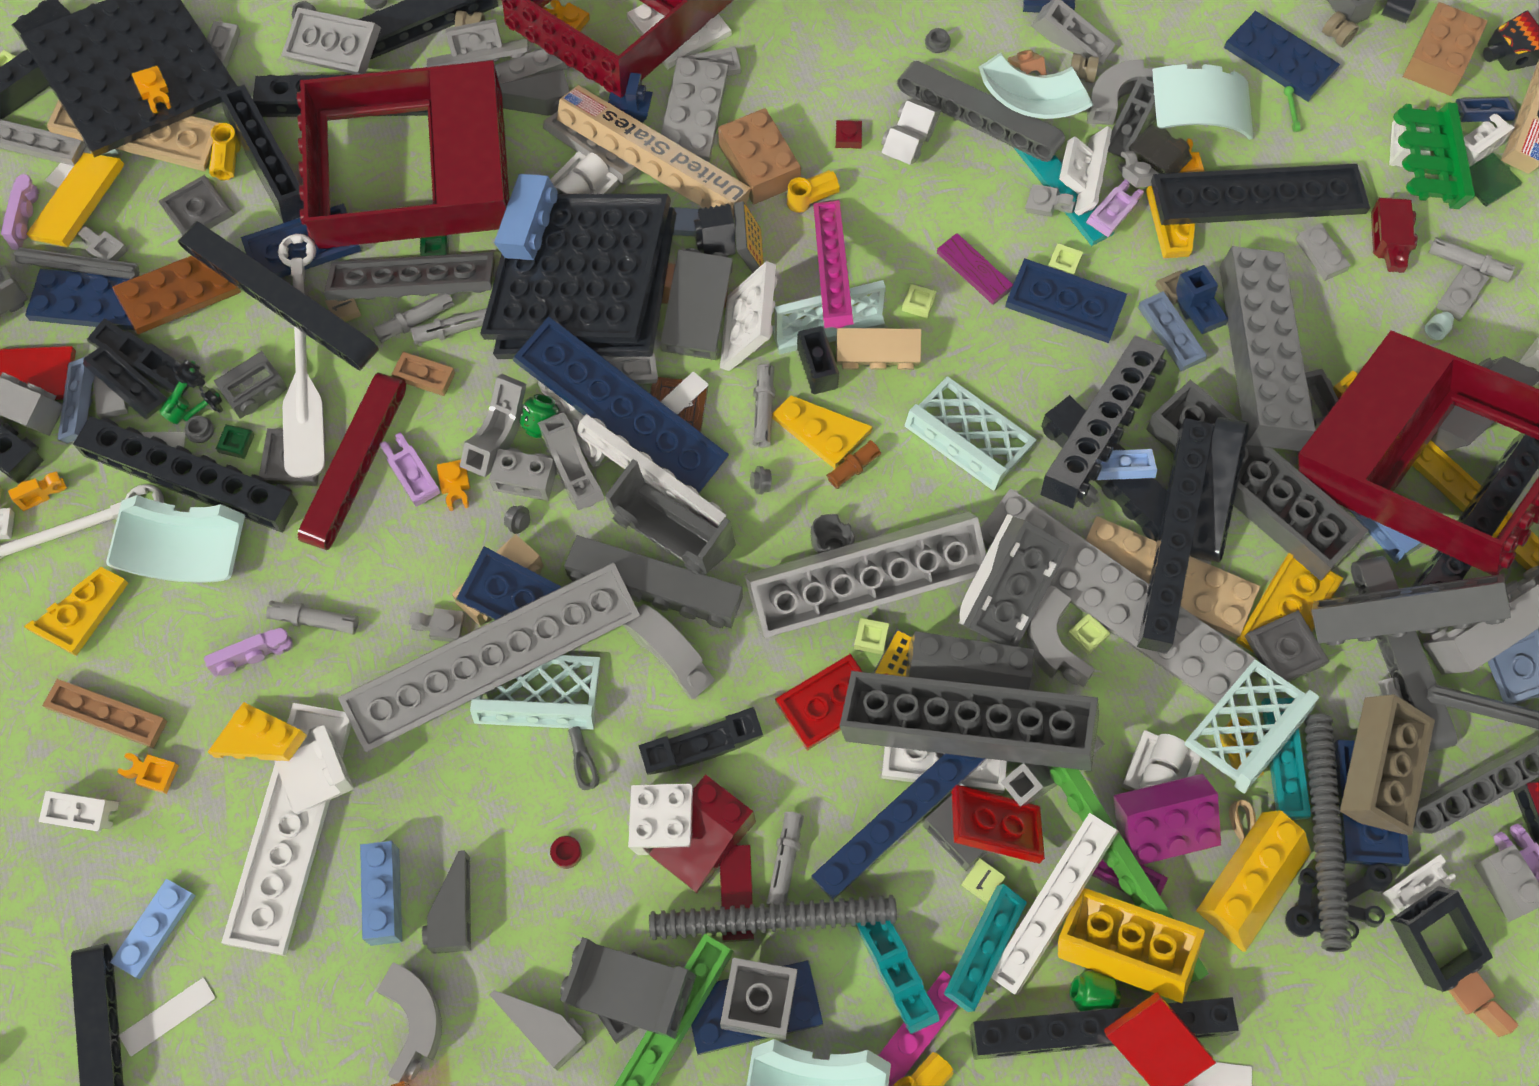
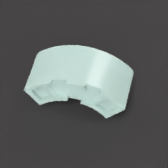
(1035, 96)
(1202, 98)
(175, 544)
(785, 1065)

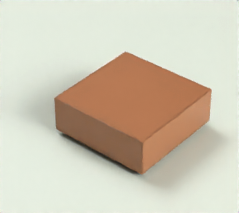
(1471, 993)
(1496, 1018)

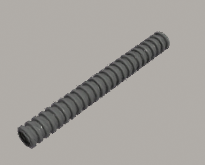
(1327, 831)
(773, 917)

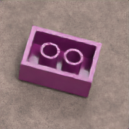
(1169, 819)

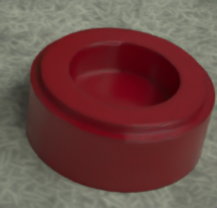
(566, 852)

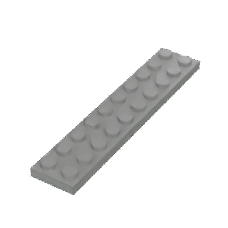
(1118, 599)
(488, 657)

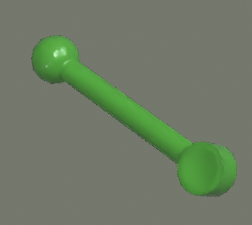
(1288, 91)

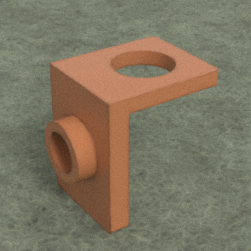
(1028, 62)

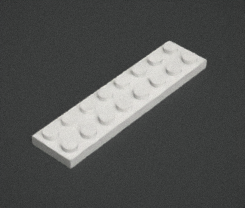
(281, 852)

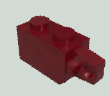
(1393, 232)

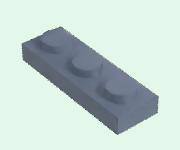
(1172, 331)
(75, 401)

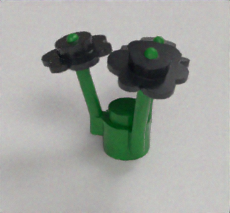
(176, 406)

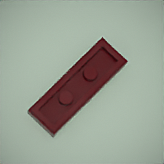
(737, 885)

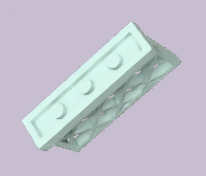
(865, 315)
(957, 445)
(543, 713)
(1276, 734)

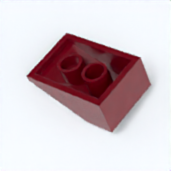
(717, 826)

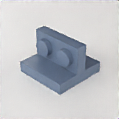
(1518, 670)

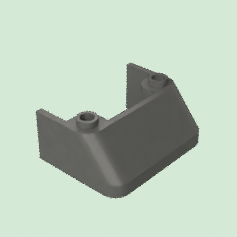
(668, 523)

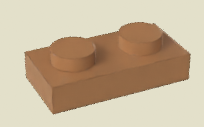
(424, 373)

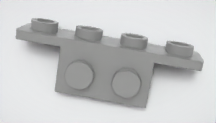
(478, 43)

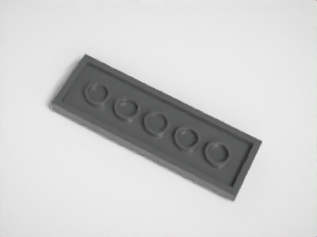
(410, 276)

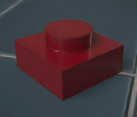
(848, 134)

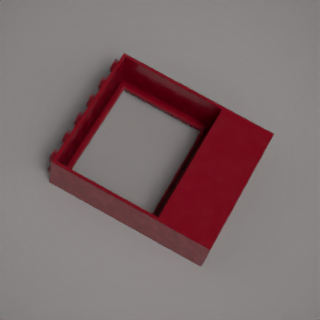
(595, 61)
(464, 143)
(1387, 423)

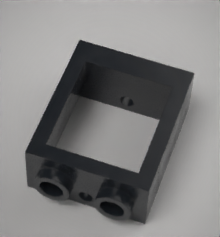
(1425, 913)

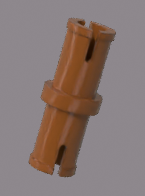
(853, 464)

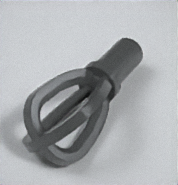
(580, 750)

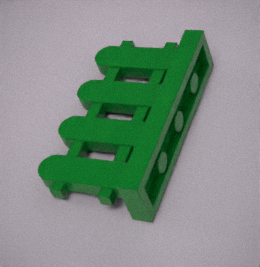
(1449, 157)

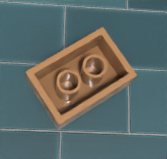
(1445, 49)
(759, 155)

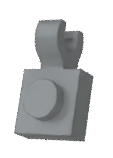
(1136, 172)
(1046, 199)
(102, 246)
(443, 625)

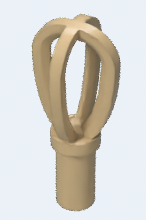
(1235, 821)

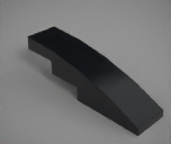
(144, 358)

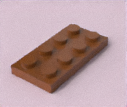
(171, 293)

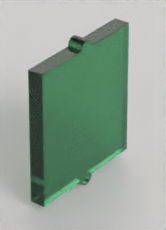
(1492, 179)

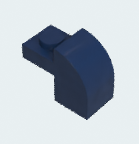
(636, 99)
(1197, 301)

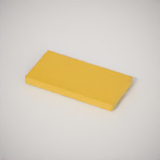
(75, 199)
(1289, 591)

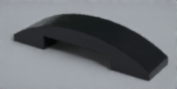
(701, 744)

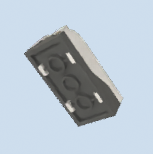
(1011, 581)

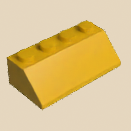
(1256, 878)
(1131, 944)

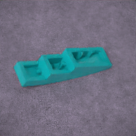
(899, 975)

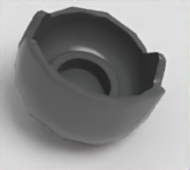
(830, 533)

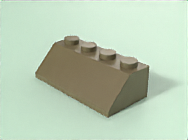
(1387, 764)

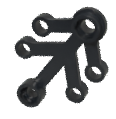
(1354, 890)

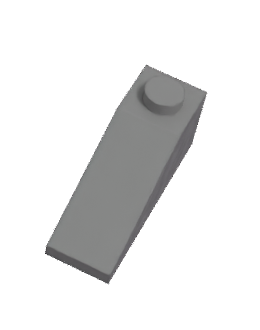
(1071, 31)
(545, 1029)

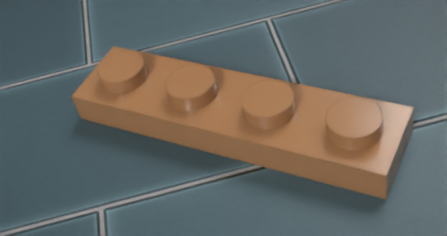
(105, 713)

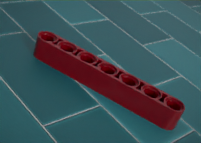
(352, 461)

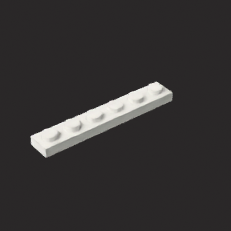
(663, 480)
(1053, 903)

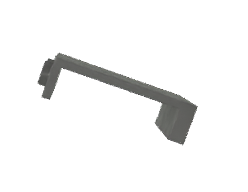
(696, 304)
(627, 988)

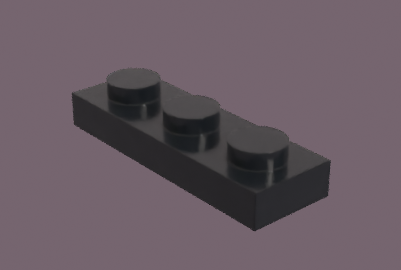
(125, 381)

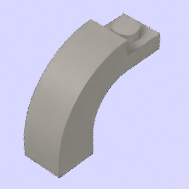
(1113, 85)
(498, 427)
(570, 461)
(1044, 639)
(671, 649)
(1032, 780)
(423, 1018)

